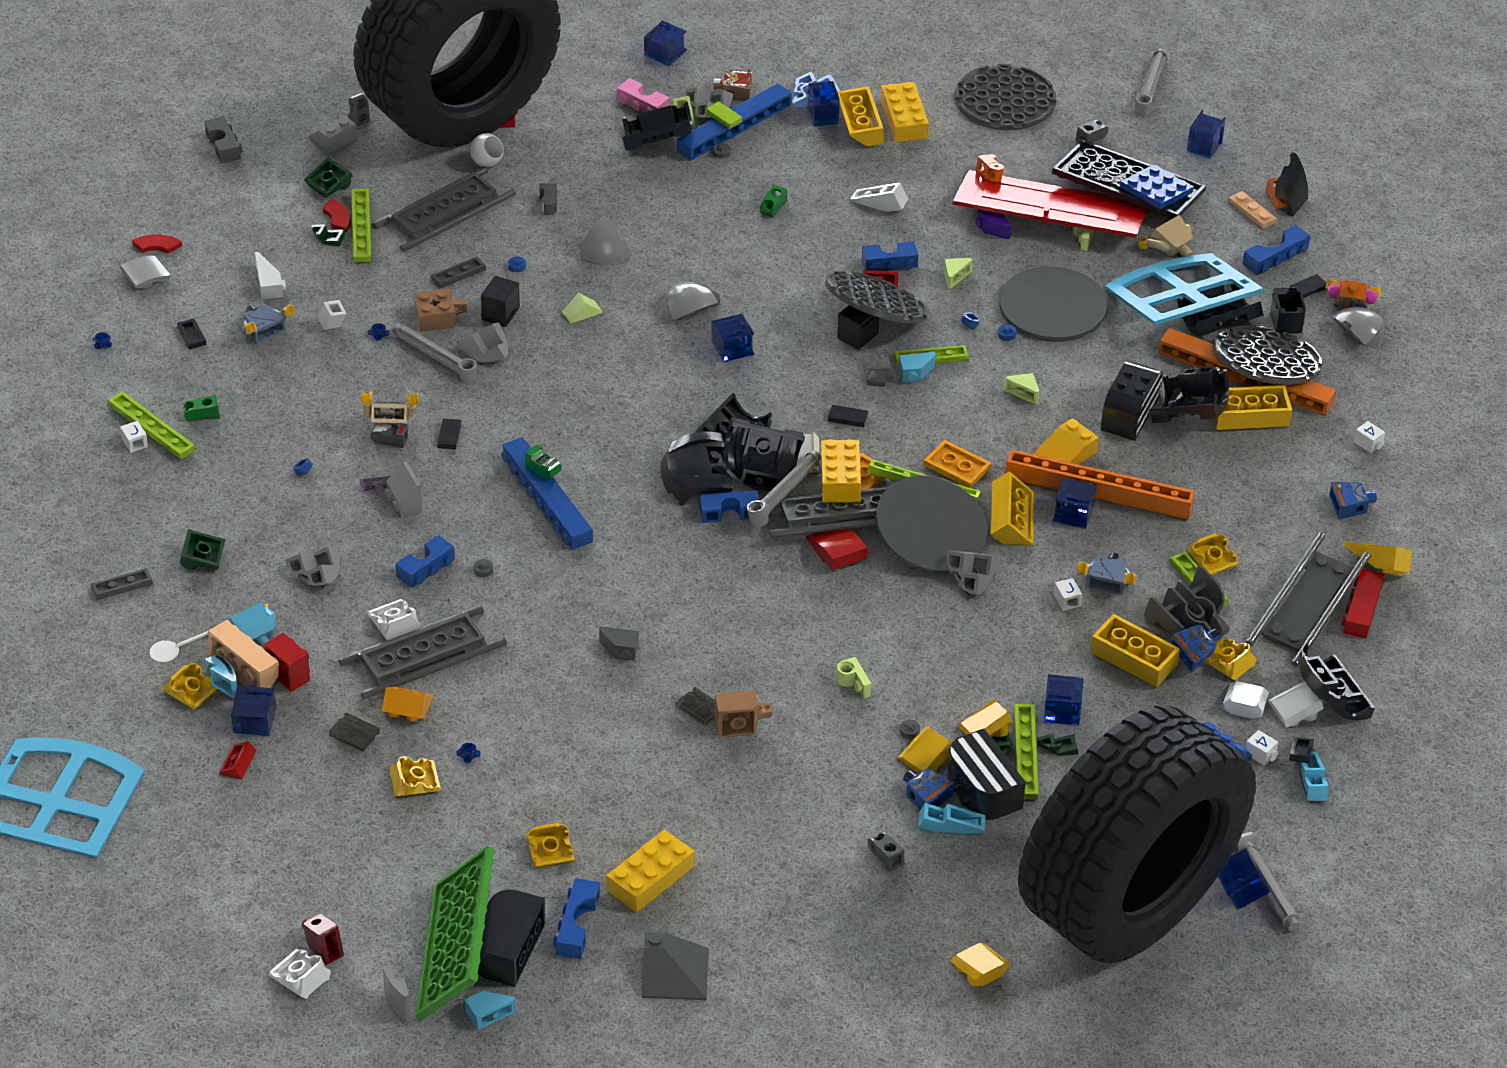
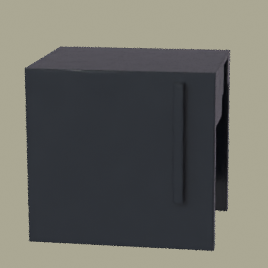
(500, 301)
(1288, 310)
(856, 327)

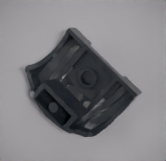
(657, 125)
(1206, 321)
(1194, 392)
(720, 418)
(759, 454)
(695, 466)
(1335, 686)

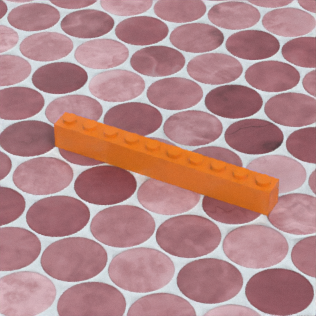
(1201, 354)
(1110, 485)

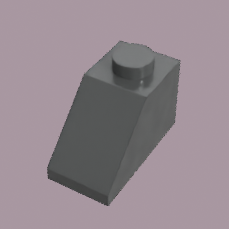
(620, 642)

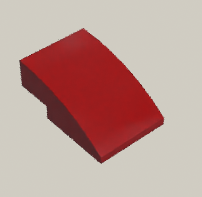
(838, 547)

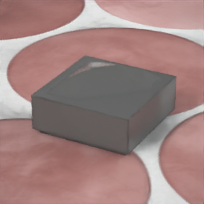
(877, 377)

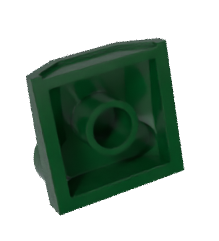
(329, 178)
(201, 550)

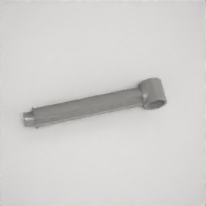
(1144, 100)
(465, 368)
(759, 510)
(1276, 897)

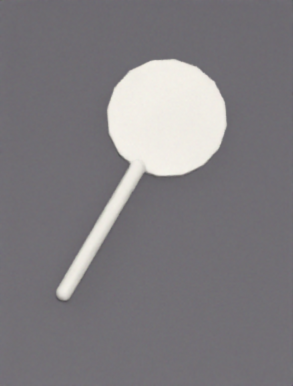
(167, 650)

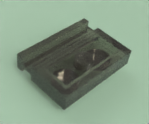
(698, 706)
(354, 731)

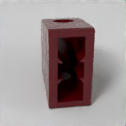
(323, 938)

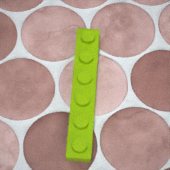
(361, 225)
(152, 425)
(894, 473)
(1026, 748)

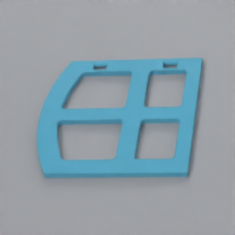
(1180, 288)
(56, 800)

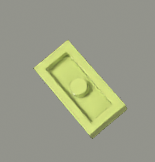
(1084, 237)
(851, 673)

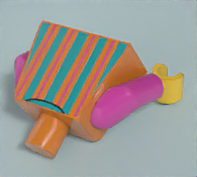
(1352, 293)

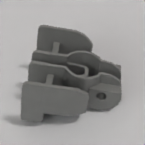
(1202, 596)

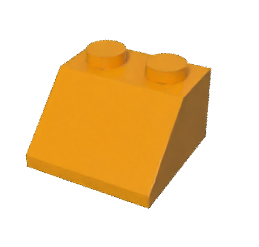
(406, 702)

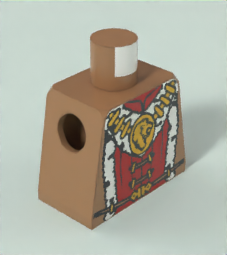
(736, 82)

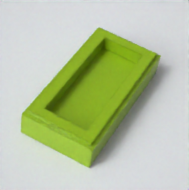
(724, 115)

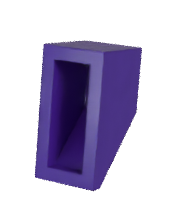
(993, 224)

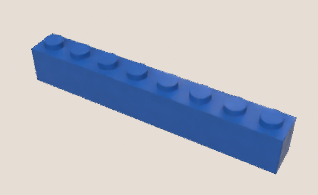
(752, 112)
(548, 497)

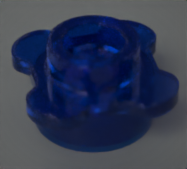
(378, 331)
(102, 340)
(468, 752)

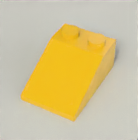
(1070, 443)
(1389, 558)

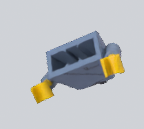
(265, 321)
(1107, 574)

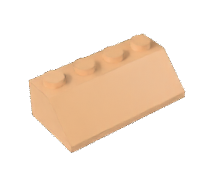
(250, 661)

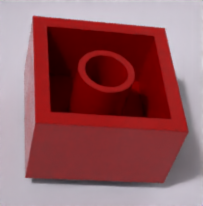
(292, 661)

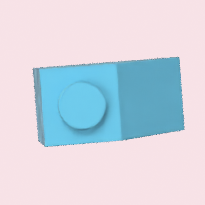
(916, 366)
(488, 1008)

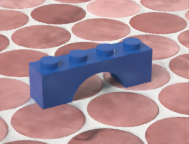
(1262, 258)
(582, 898)

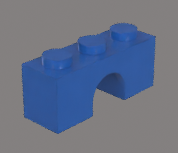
(877, 260)
(715, 504)
(415, 570)

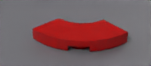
(339, 215)
(157, 242)

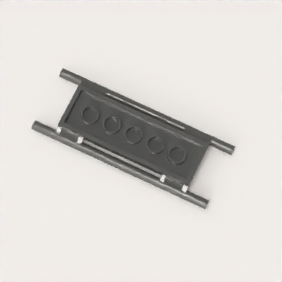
(442, 205)
(808, 510)
(1310, 601)
(422, 647)

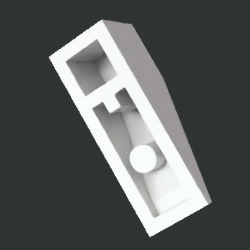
(883, 197)
(269, 279)

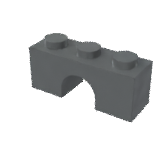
(225, 140)

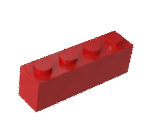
(1363, 603)

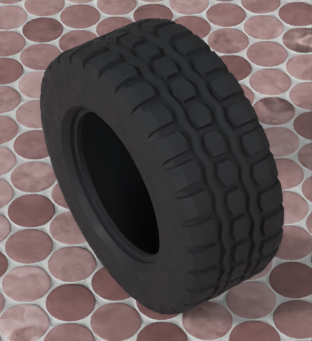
(476, 87)
(1136, 833)

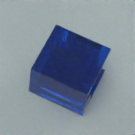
(664, 43)
(823, 103)
(1205, 135)
(732, 337)
(1075, 503)
(1063, 699)
(253, 710)
(1243, 879)

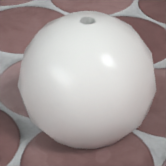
(486, 150)

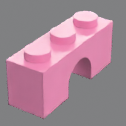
(632, 95)

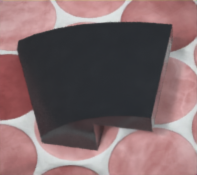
(1292, 185)

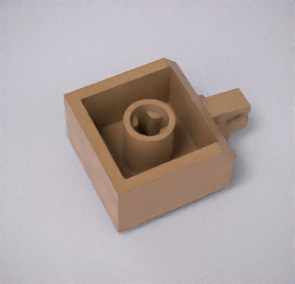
(437, 309)
(738, 713)

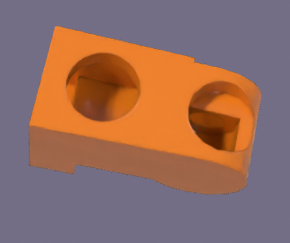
(992, 170)
(1270, 190)

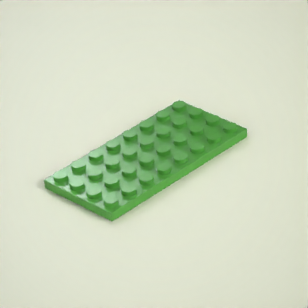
(455, 933)

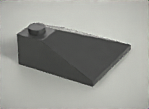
(674, 968)

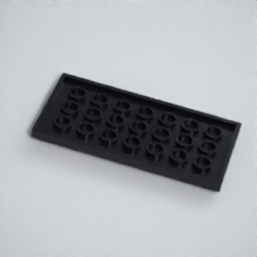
(1086, 156)

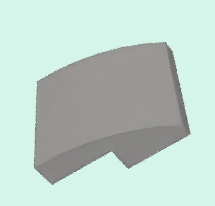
(145, 271)
(396, 993)

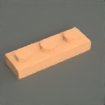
(1252, 209)

